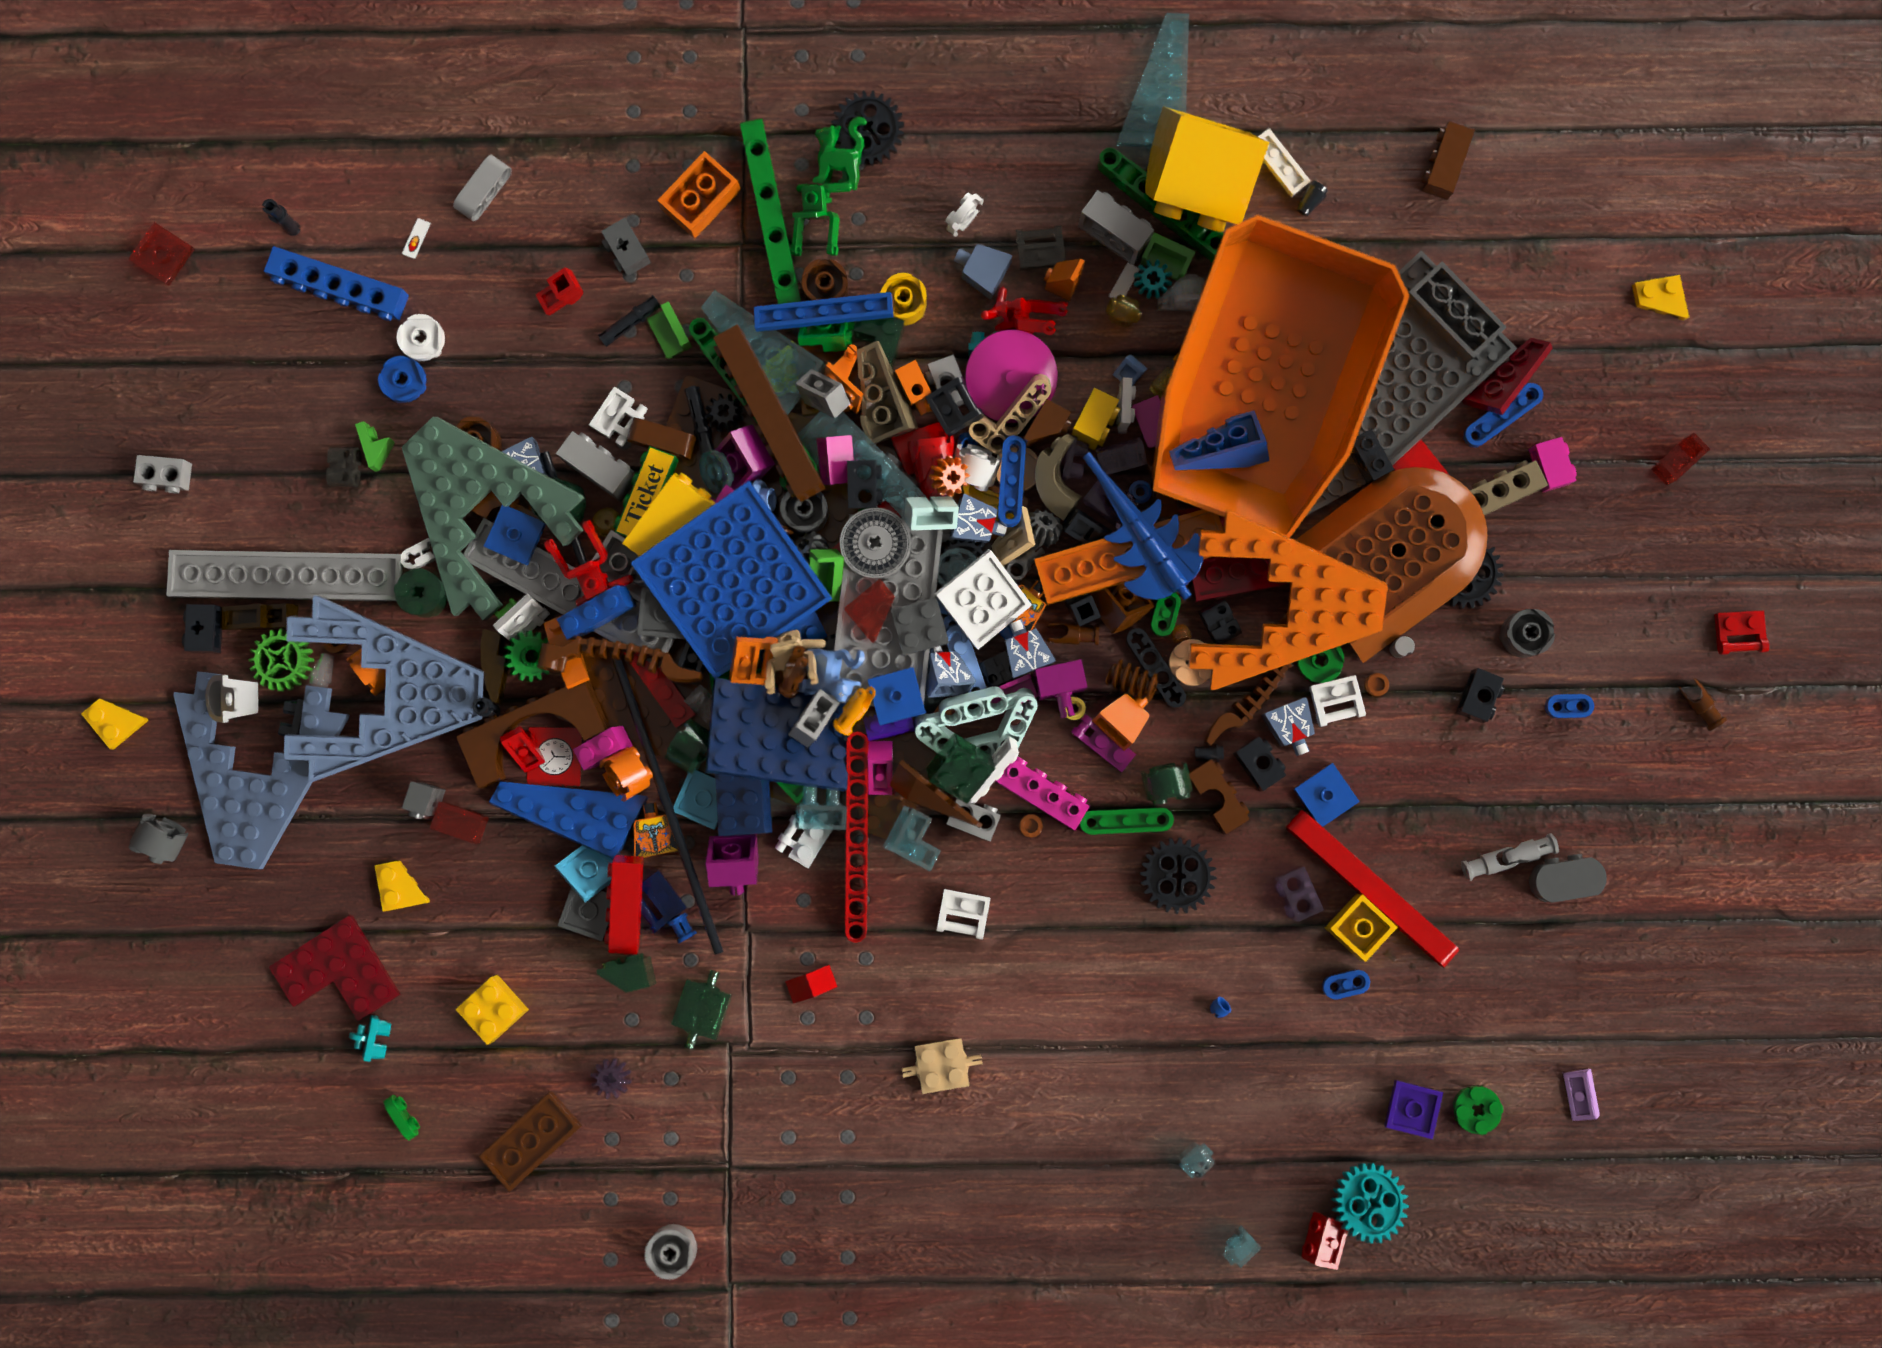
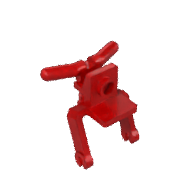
(1016, 313)
(589, 574)

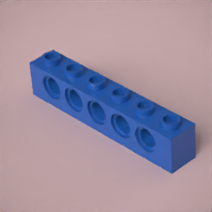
(282, 261)

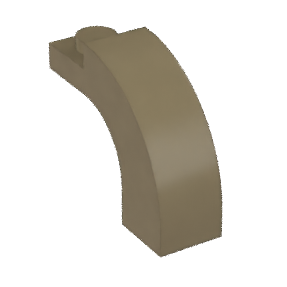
(1048, 479)

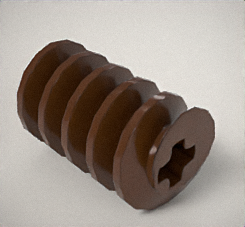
(1132, 680)

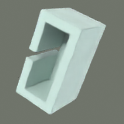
(930, 515)

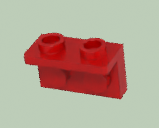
(1324, 1241)

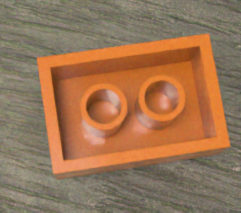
(699, 194)

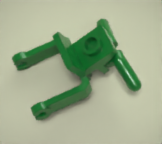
(815, 207)

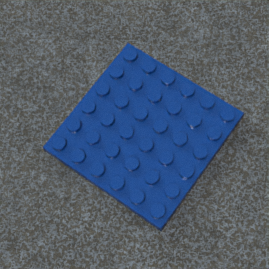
(731, 577)

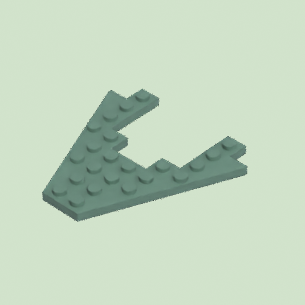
(450, 478)

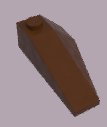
(1119, 606)
(916, 788)

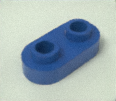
(1567, 706)
(1345, 984)

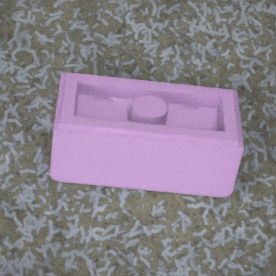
(1581, 1095)

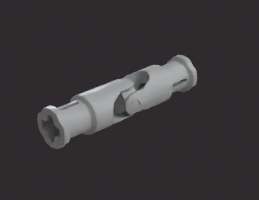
(1524, 852)

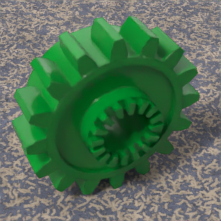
(516, 656)

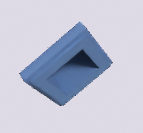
(1130, 369)

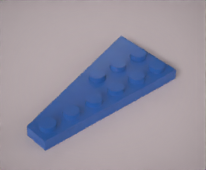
(583, 816)

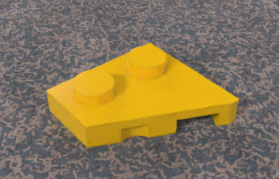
(1662, 296)

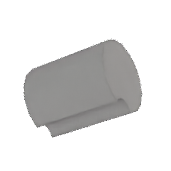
(1402, 647)

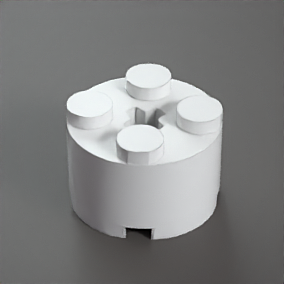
(981, 465)

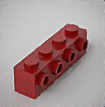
(625, 904)

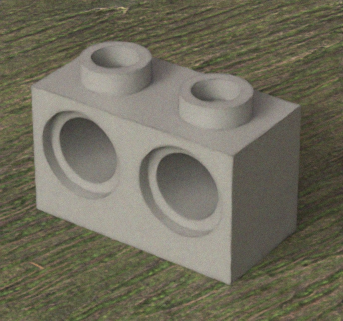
(162, 475)
(976, 812)

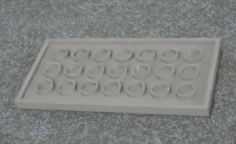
(910, 584)

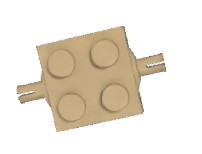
(942, 1066)

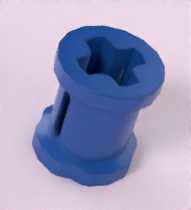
(678, 930)

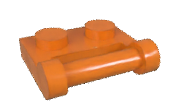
(746, 659)

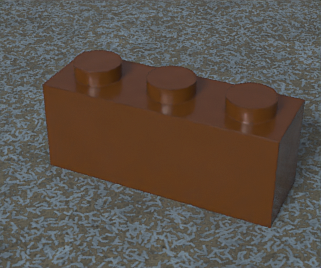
(1447, 160)

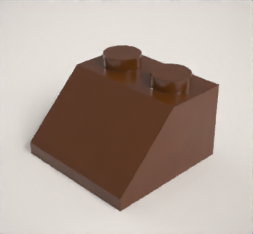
(1048, 425)

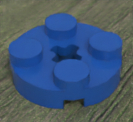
(390, 374)

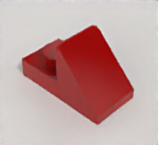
(523, 748)

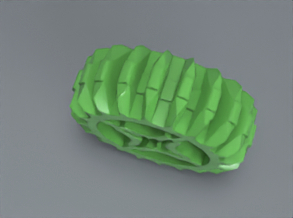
(268, 674)

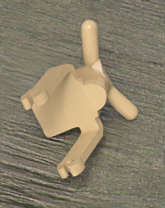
(783, 650)

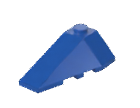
(1232, 445)

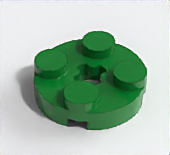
(1330, 670)
(1491, 1109)

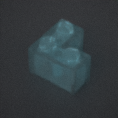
(907, 837)

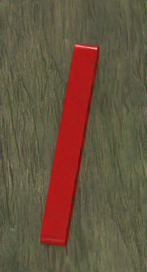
(852, 847)
(1366, 882)

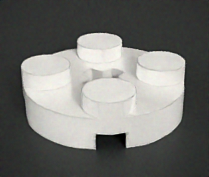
(965, 213)
(411, 329)

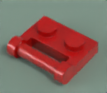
(1739, 625)

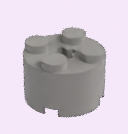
(659, 1258)

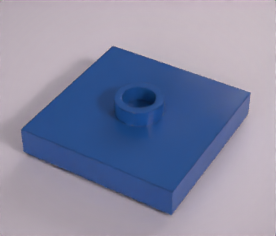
(515, 534)
(897, 696)
(1326, 795)

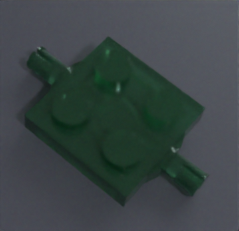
(701, 1009)

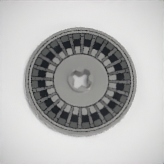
(869, 525)

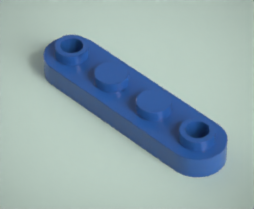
(1493, 423)
(1011, 481)

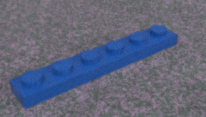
(823, 312)

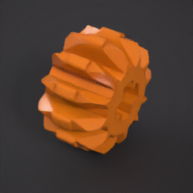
(946, 467)

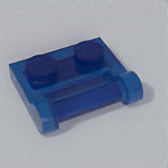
(664, 898)

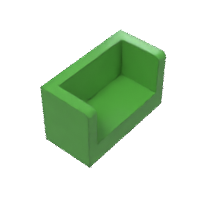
(1170, 253)
(829, 569)

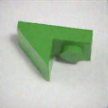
(375, 451)

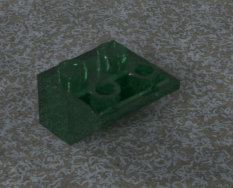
(629, 975)

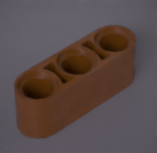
(661, 437)

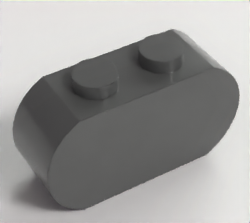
(1567, 879)

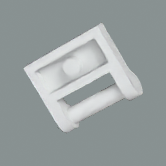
(1335, 693)
(965, 906)

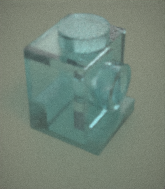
(1240, 1248)

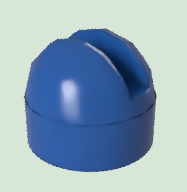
(963, 437)
(1220, 1007)

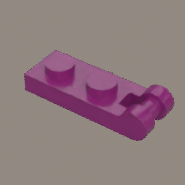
(1103, 744)

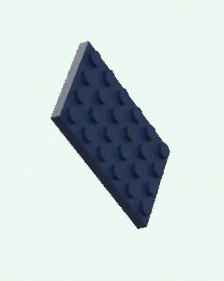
(753, 741)

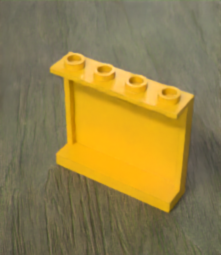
(670, 510)

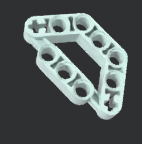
(983, 697)

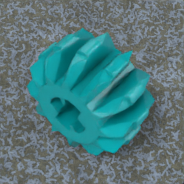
(1160, 275)

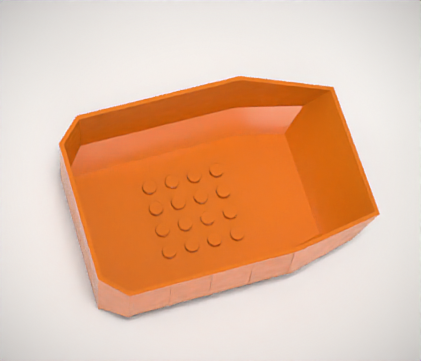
(1299, 340)

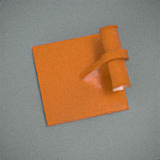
(840, 372)

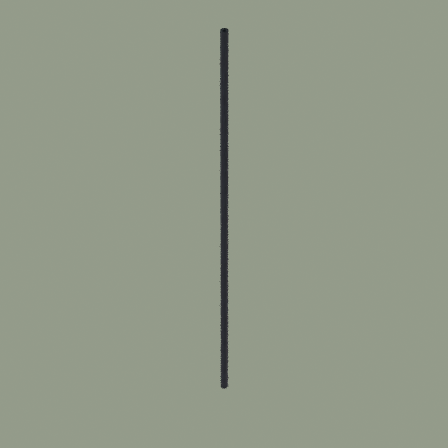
(652, 762)

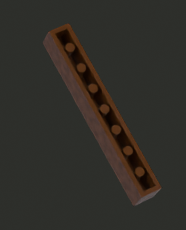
(769, 413)

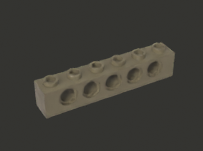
(1531, 482)

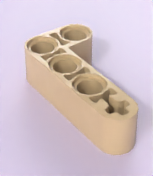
(1015, 412)

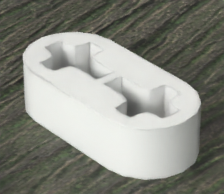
(418, 549)

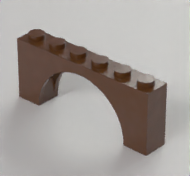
(483, 745)

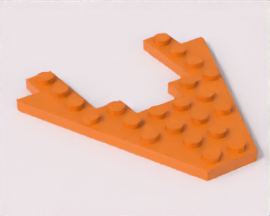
(1325, 605)

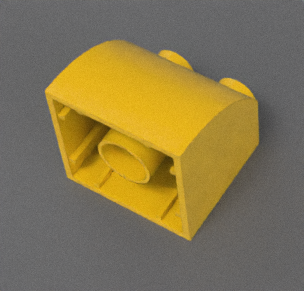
(1202, 169)

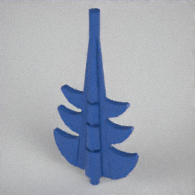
(1166, 567)

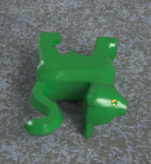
(840, 159)

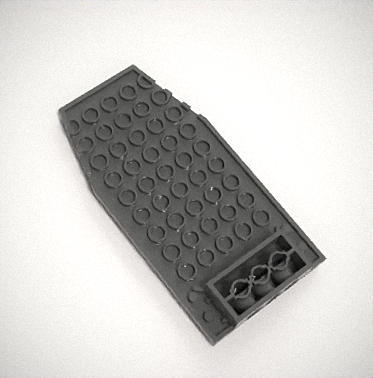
(1435, 360)

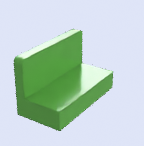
(669, 331)

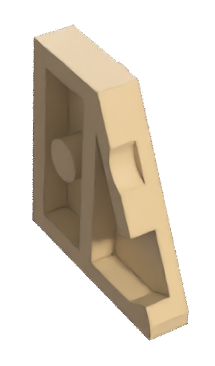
(1015, 541)

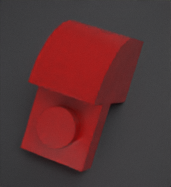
(562, 290)

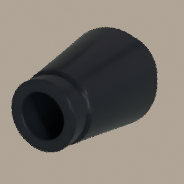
(1312, 197)

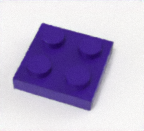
(1413, 1109)

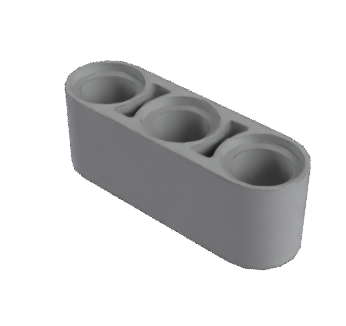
(482, 188)

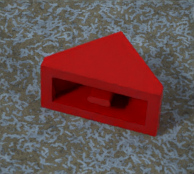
(811, 984)

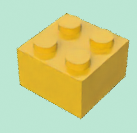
(1096, 416)
(1361, 927)
(492, 1009)

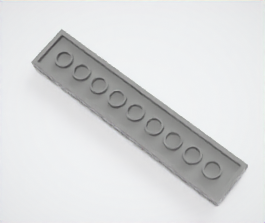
(283, 575)
(547, 584)

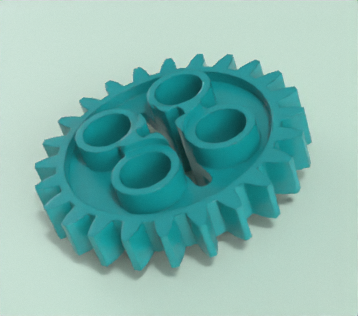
(1353, 1189)

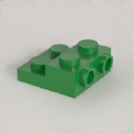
(831, 336)

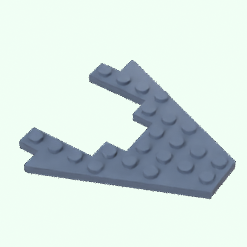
(423, 691)
(247, 809)

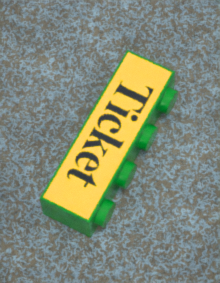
(654, 474)

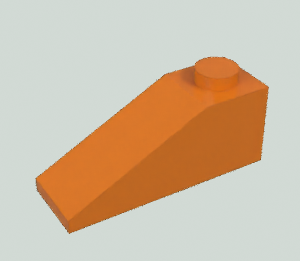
(1064, 278)
(575, 669)

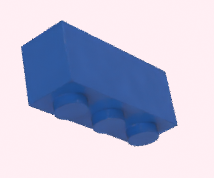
(596, 612)

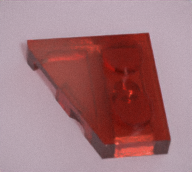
(871, 609)

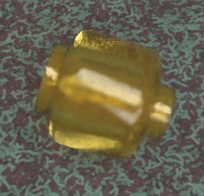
(1123, 311)

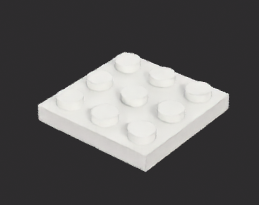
(983, 599)

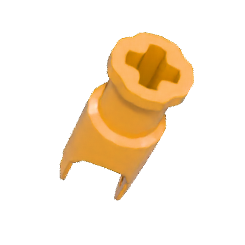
(854, 710)

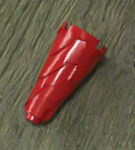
(926, 455)

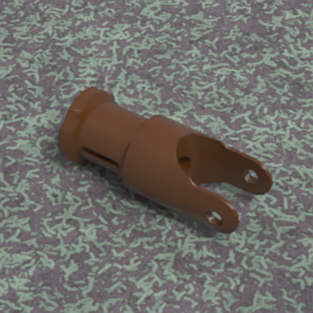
(1075, 634)
(793, 673)
(1705, 707)

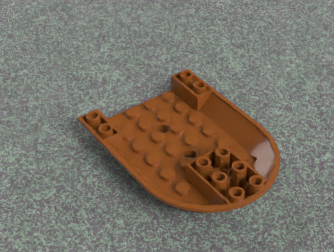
(1435, 560)

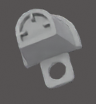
(230, 698)

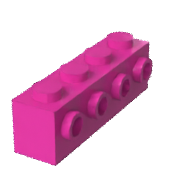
(1043, 794)

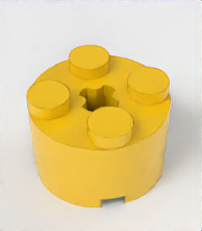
(914, 292)

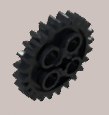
(884, 117)
(1479, 588)
(1199, 876)

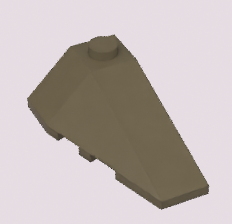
(884, 404)

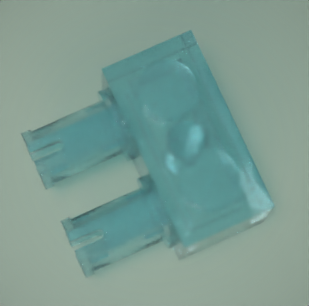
(815, 816)

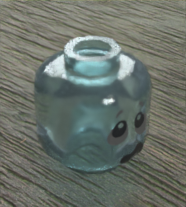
(1196, 1160)

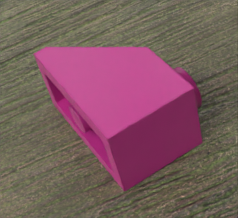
(880, 767)

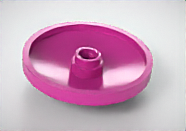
(1003, 367)

